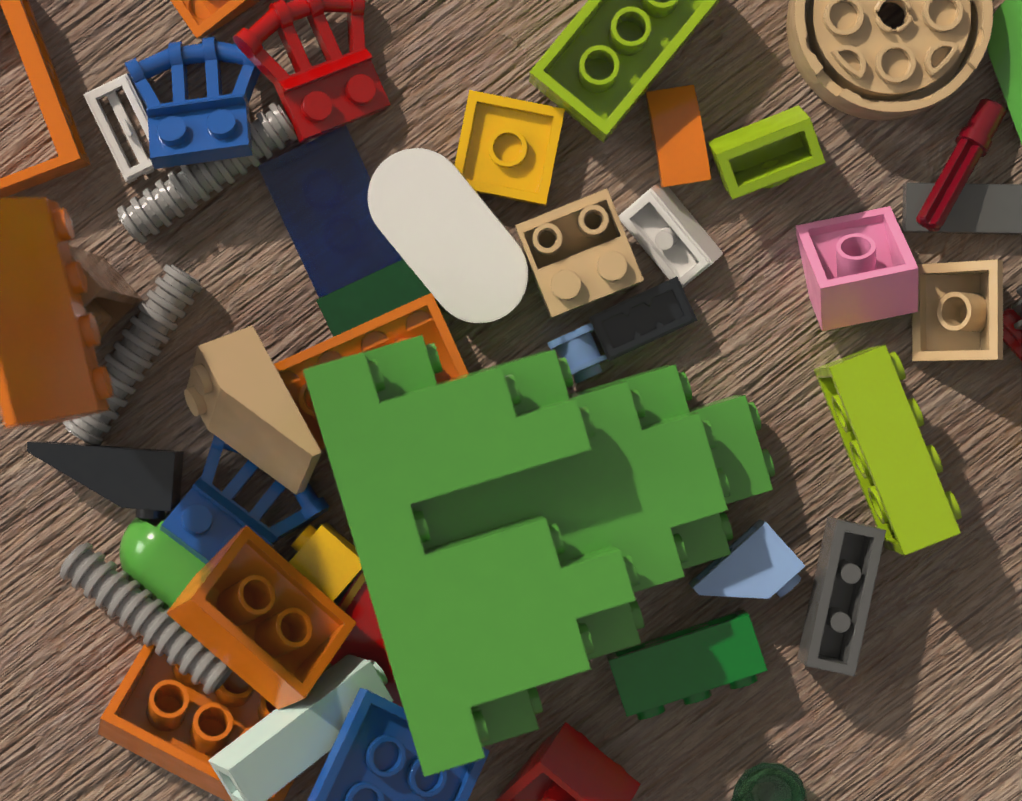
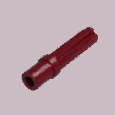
(972, 143)

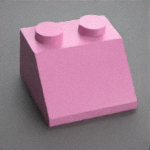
(858, 268)

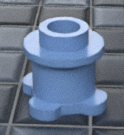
(580, 352)

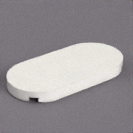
(448, 235)

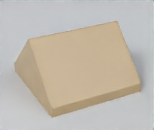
(959, 312)

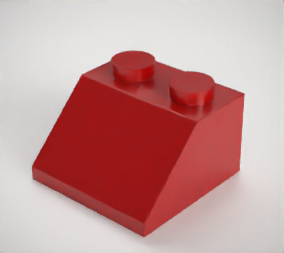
(570, 770)

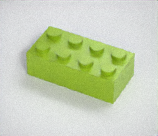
(614, 56)
(888, 449)

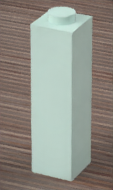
(295, 735)

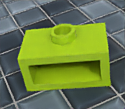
(766, 152)

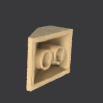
(251, 408)

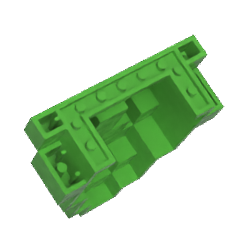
(520, 520)

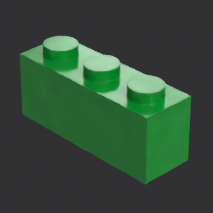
(687, 664)

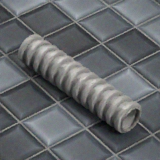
(200, 179)
(138, 347)
(143, 615)

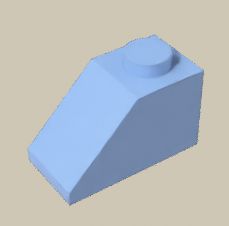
(755, 569)

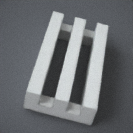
(109, 89)

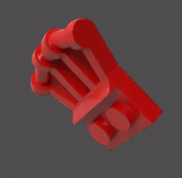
(322, 94)

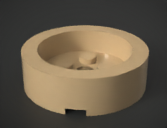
(882, 70)

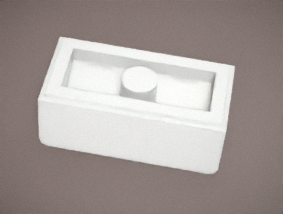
(670, 234)

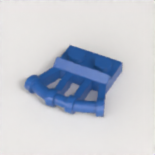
(199, 127)
(210, 517)

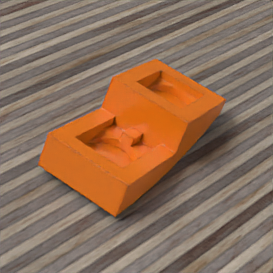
(678, 136)

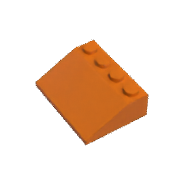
(44, 333)
(177, 723)

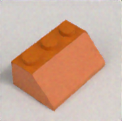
(262, 619)

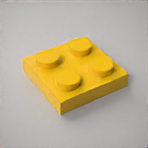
(509, 147)

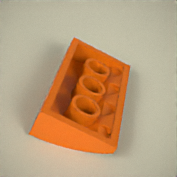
(400, 324)

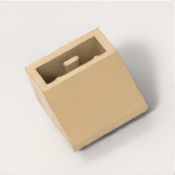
(579, 254)

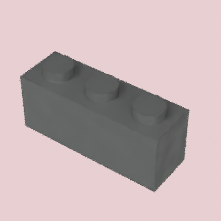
(841, 596)

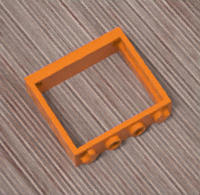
(50, 99)

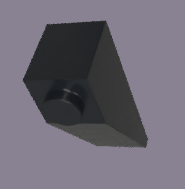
(124, 475)

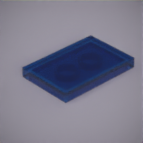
(326, 210)

